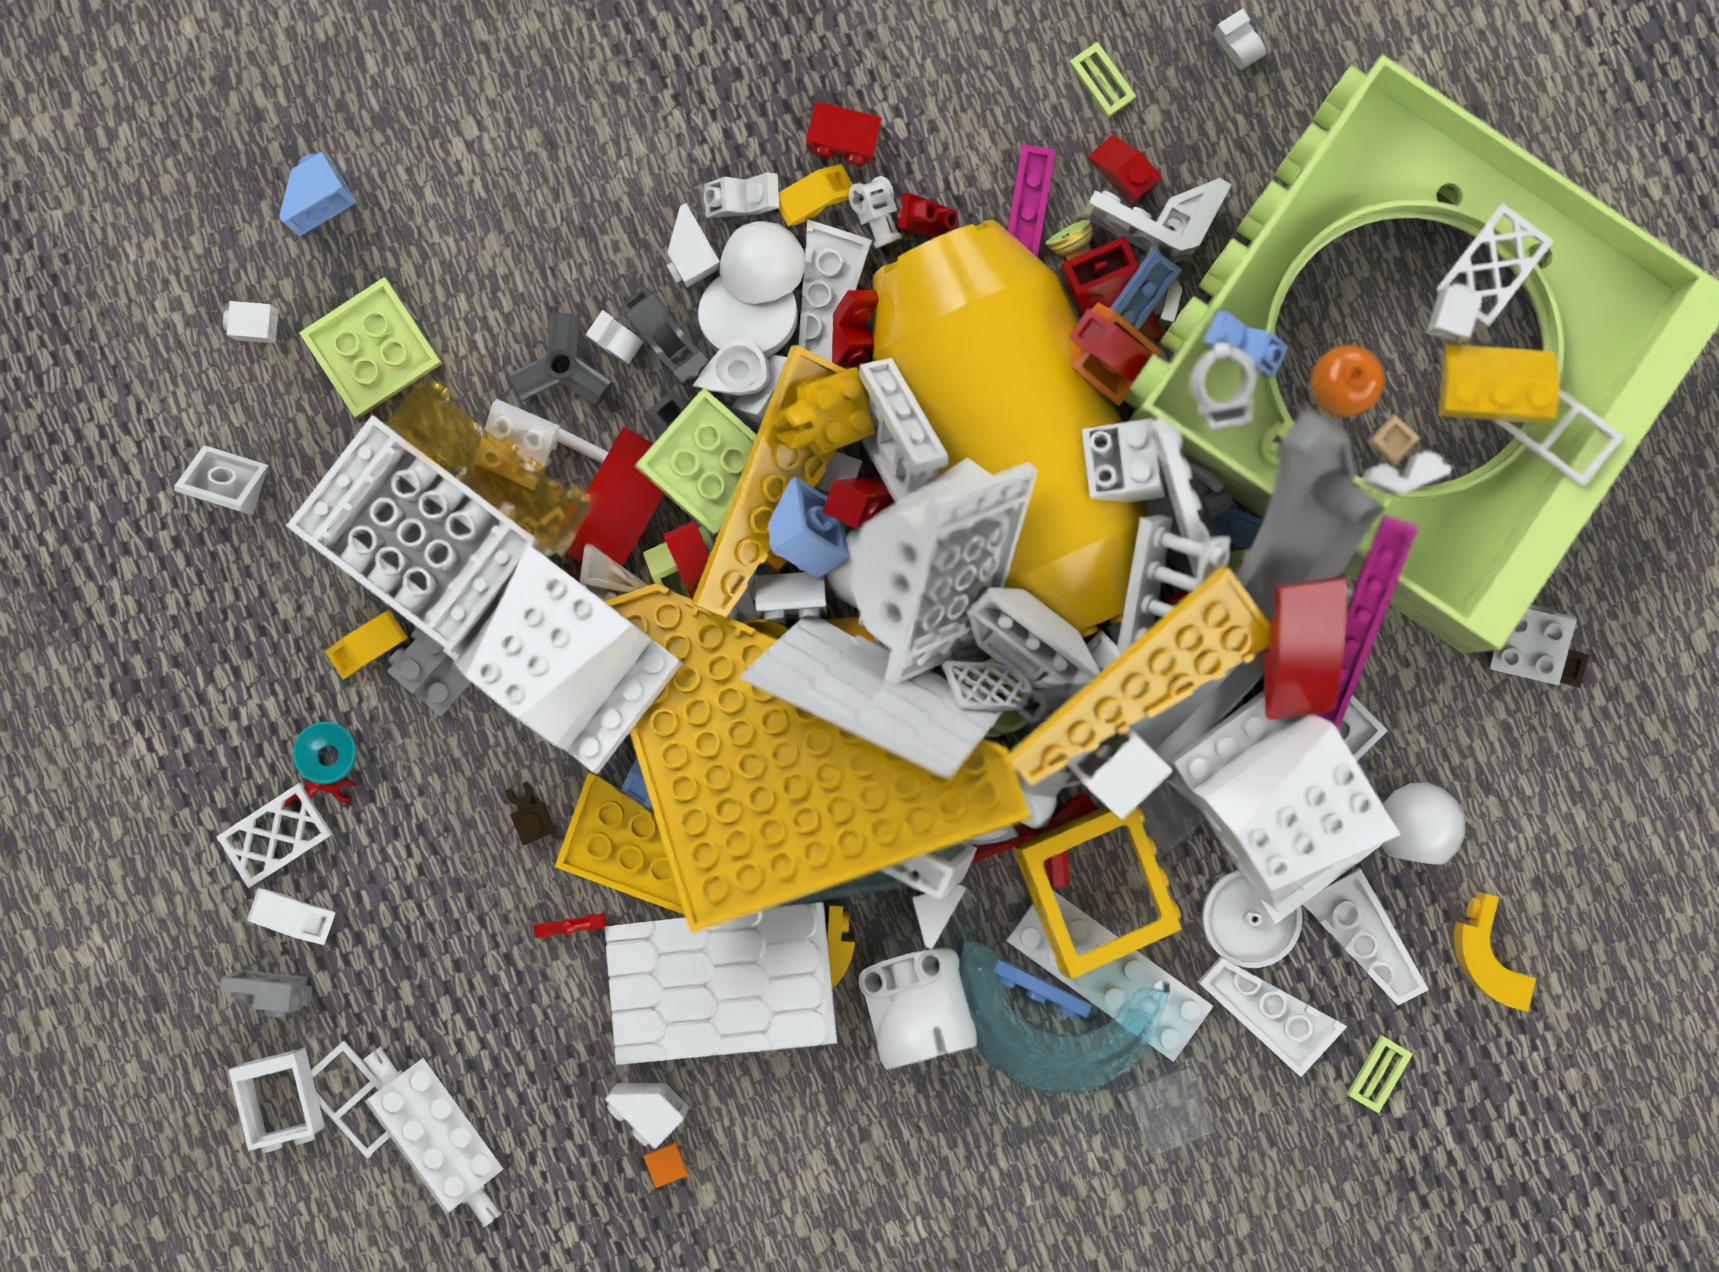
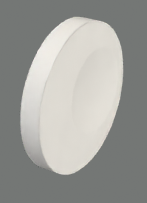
(727, 319)
(1241, 929)

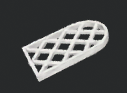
(951, 667)

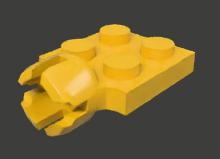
(827, 414)

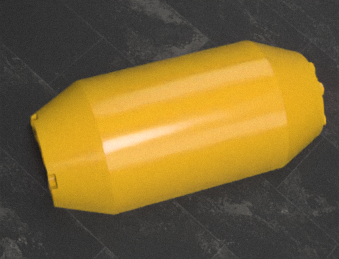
(989, 363)

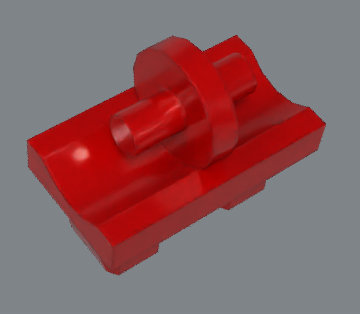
(925, 217)

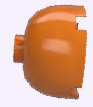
(1347, 380)

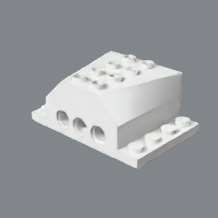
(412, 533)
(934, 559)
(564, 661)
(1283, 802)

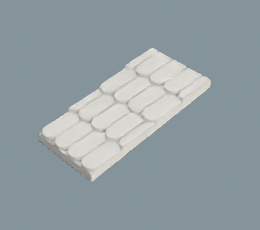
(847, 685)
(721, 989)

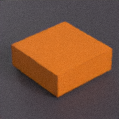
(666, 1164)

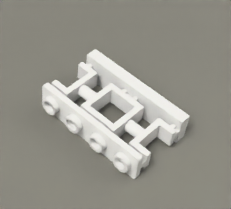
(904, 441)

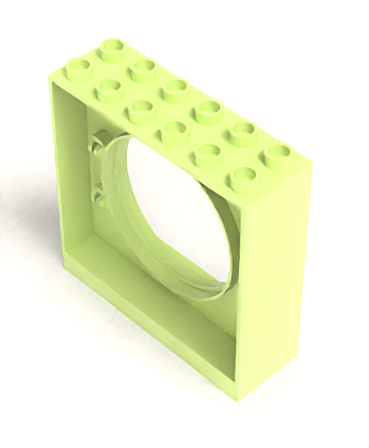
(1606, 301)

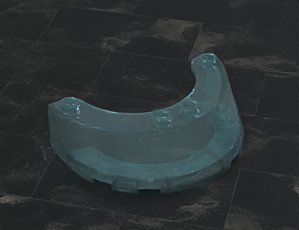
(1048, 1059)

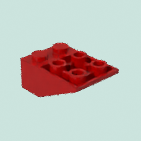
(1102, 277)

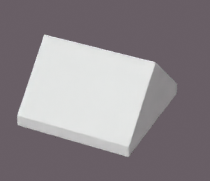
(223, 479)
(935, 913)

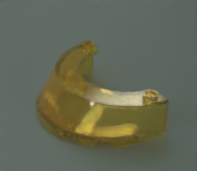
(491, 467)

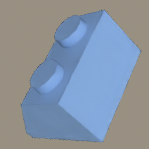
(314, 194)
(805, 533)

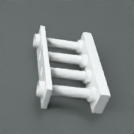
(1149, 571)

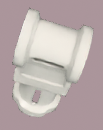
(876, 209)

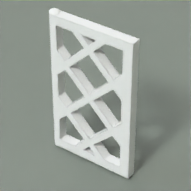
(1524, 264)
(300, 846)

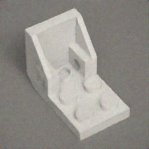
(1185, 213)

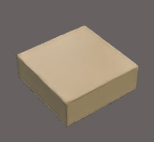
(1394, 439)

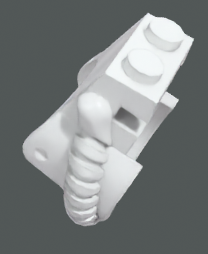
(1231, 410)

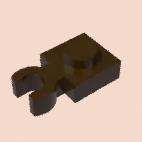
(531, 820)

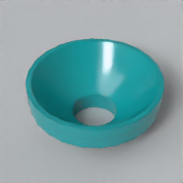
(311, 743)

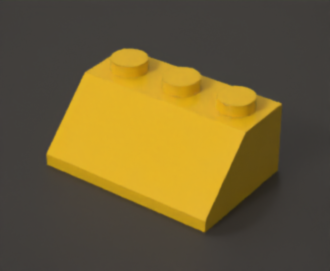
(1499, 384)

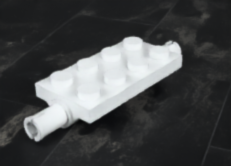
(433, 1135)

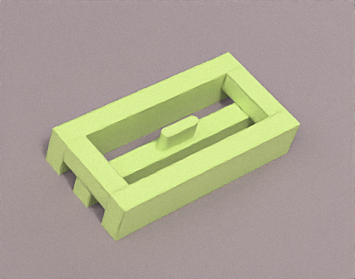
(1119, 103)
(1367, 1068)

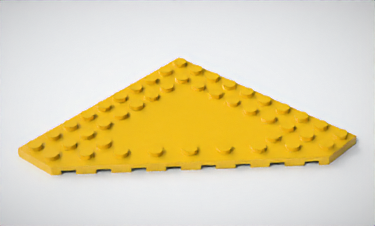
(776, 799)

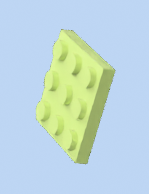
(370, 348)
(700, 459)

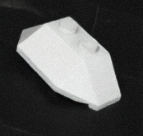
(1030, 638)

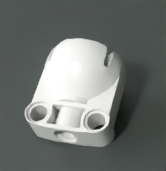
(918, 1007)

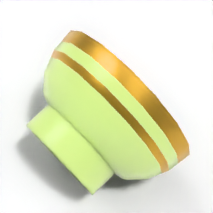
(1074, 244)

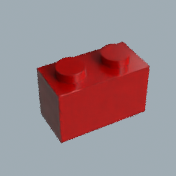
(843, 134)
(857, 500)

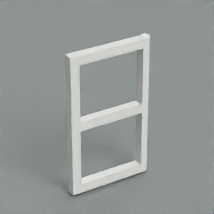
(1542, 450)
(336, 1117)

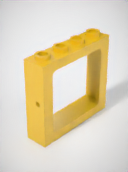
(1033, 853)

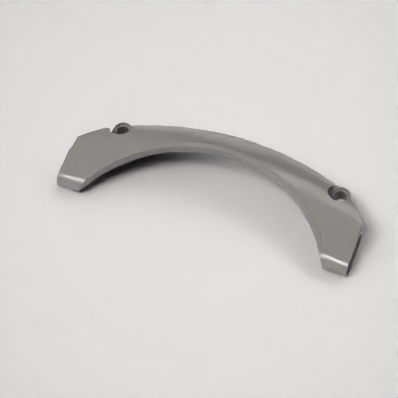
(1306, 536)

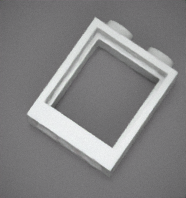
(936, 873)
(249, 1108)

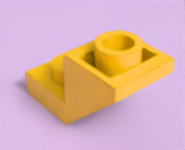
(813, 193)
(366, 644)

